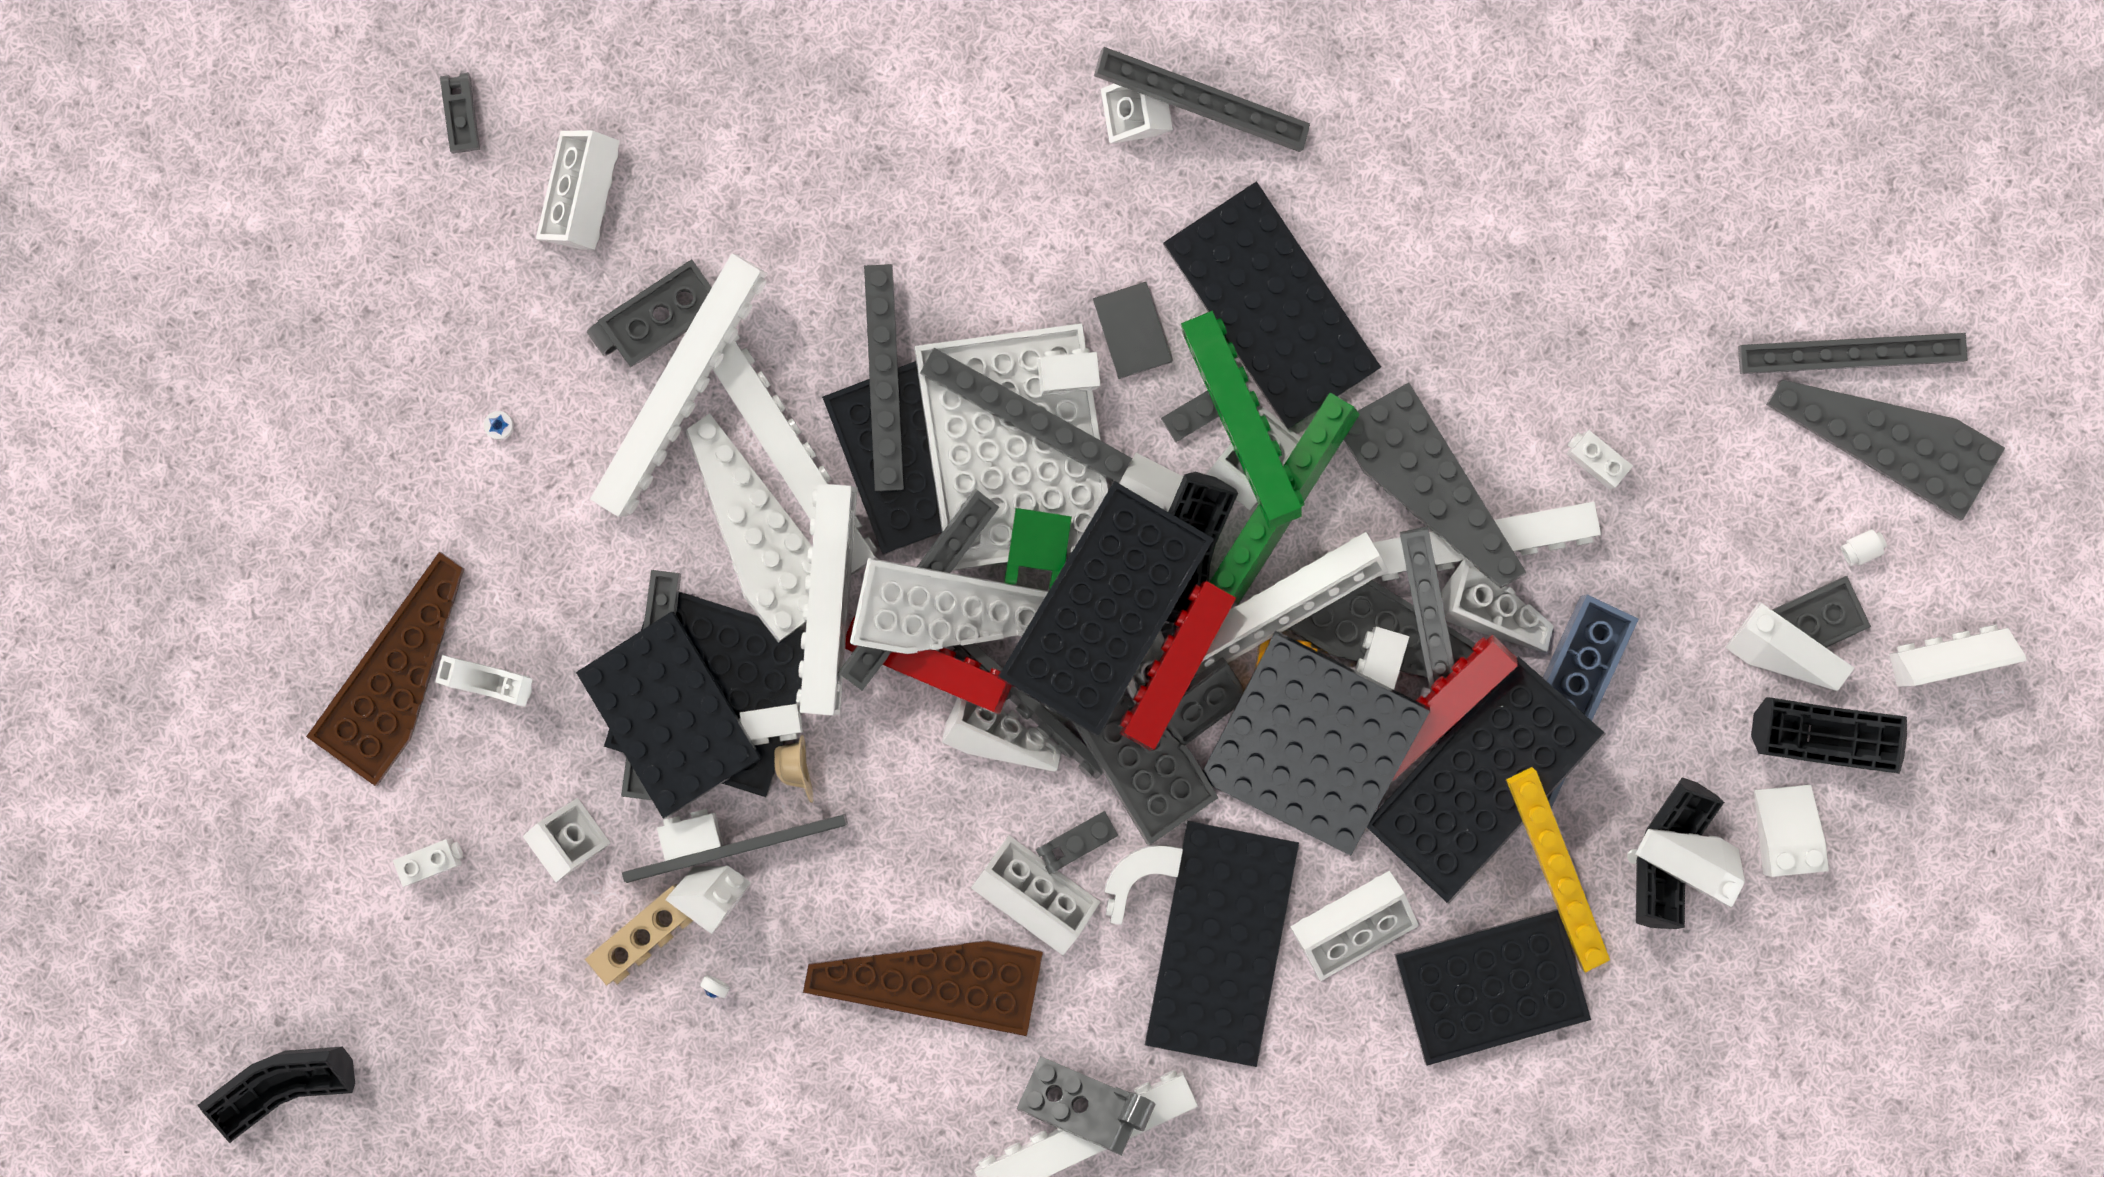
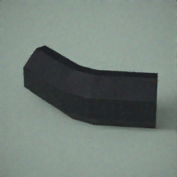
(1204, 504)
(1835, 734)
(1658, 894)
(277, 1081)

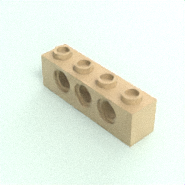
(603, 958)

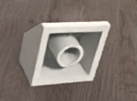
(1133, 115)
(1151, 481)
(566, 839)
(709, 894)

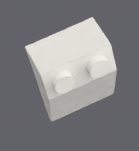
(1230, 470)
(1790, 831)

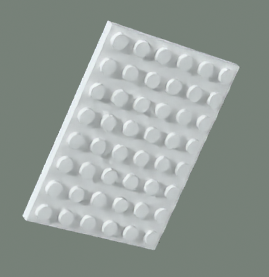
(1002, 462)

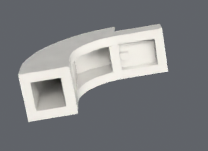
(484, 680)
(1141, 862)

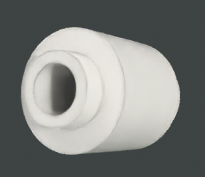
(1864, 548)

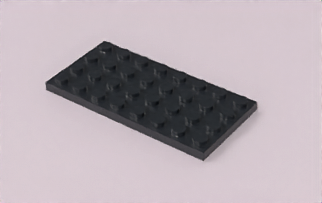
(1272, 305)
(1105, 608)
(1457, 800)
(1221, 944)

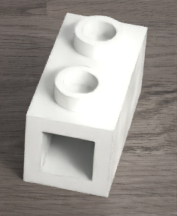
(1598, 459)
(772, 722)
(428, 861)

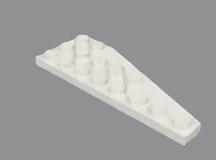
(760, 536)
(931, 609)

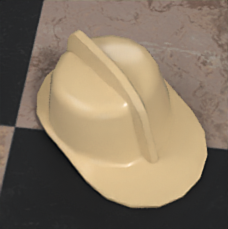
(792, 766)

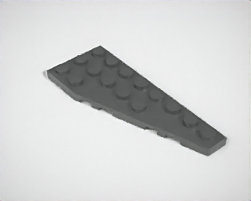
(1914, 448)
(1413, 463)

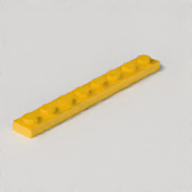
(1558, 869)

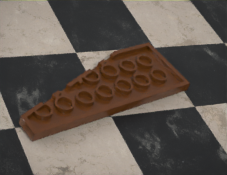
(383, 696)
(959, 983)

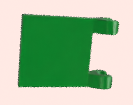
(1037, 542)

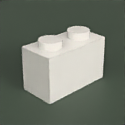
(1068, 372)
(1382, 656)
(689, 836)

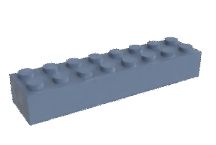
(1588, 656)

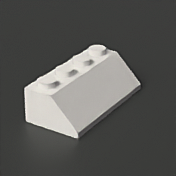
(578, 189)
(1955, 657)
(1039, 901)
(1355, 925)

